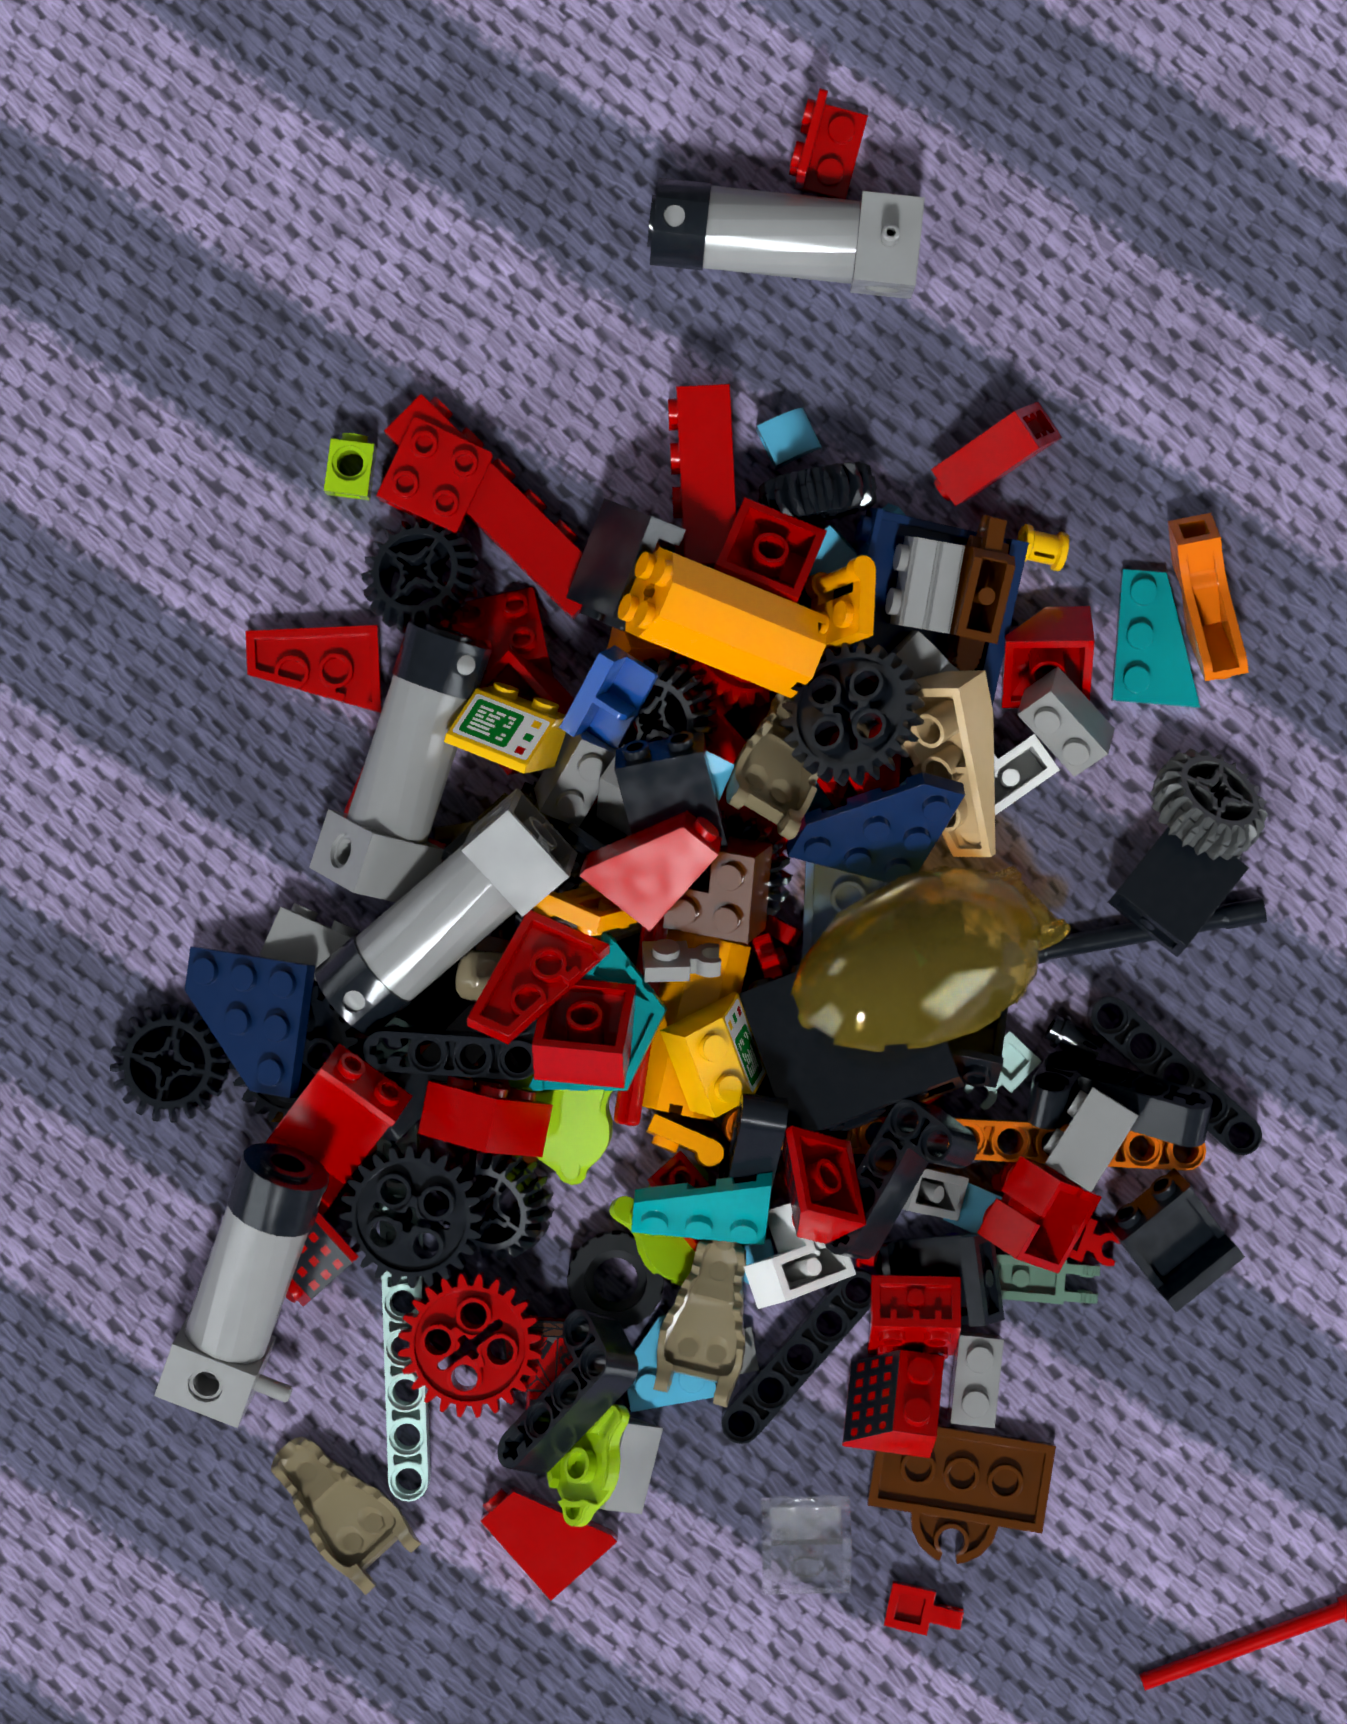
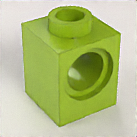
(356, 486)

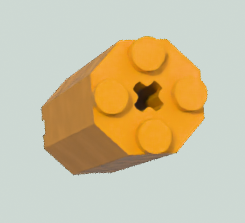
(723, 622)
(683, 999)

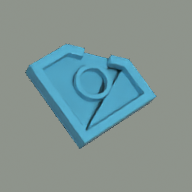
(683, 1387)

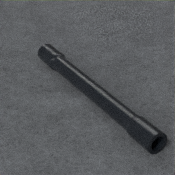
(1226, 916)

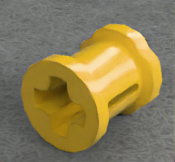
(1045, 547)

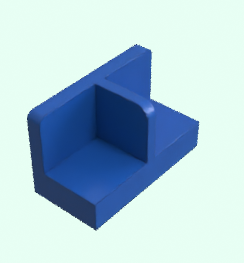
(610, 697)

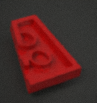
(321, 661)
(532, 975)

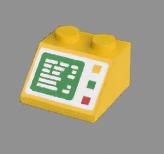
(509, 729)
(715, 1056)

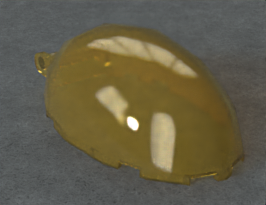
(925, 958)

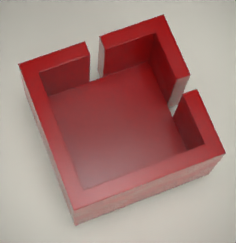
(485, 1116)
(1038, 1215)

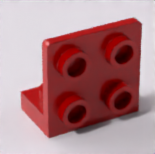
(830, 150)
(434, 475)
(507, 624)
(915, 1314)

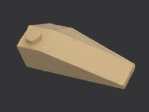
(959, 746)

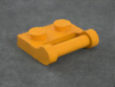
(848, 616)
(586, 909)
(671, 1135)

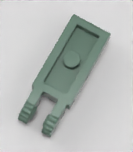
(1034, 1284)

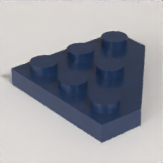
(878, 830)
(255, 1013)

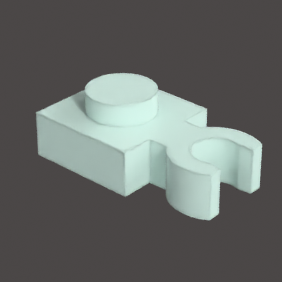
(1017, 1065)

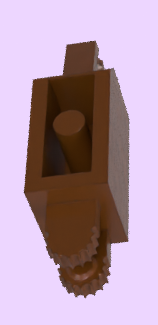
(980, 594)

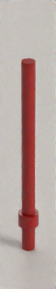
(1245, 1644)

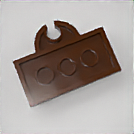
(966, 1485)

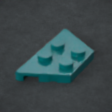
(647, 1014)

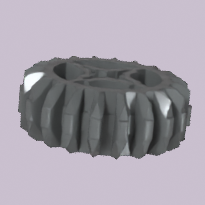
(1208, 804)

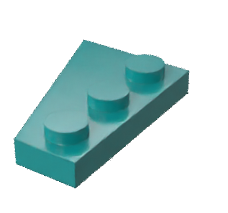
(1150, 646)
(711, 1213)

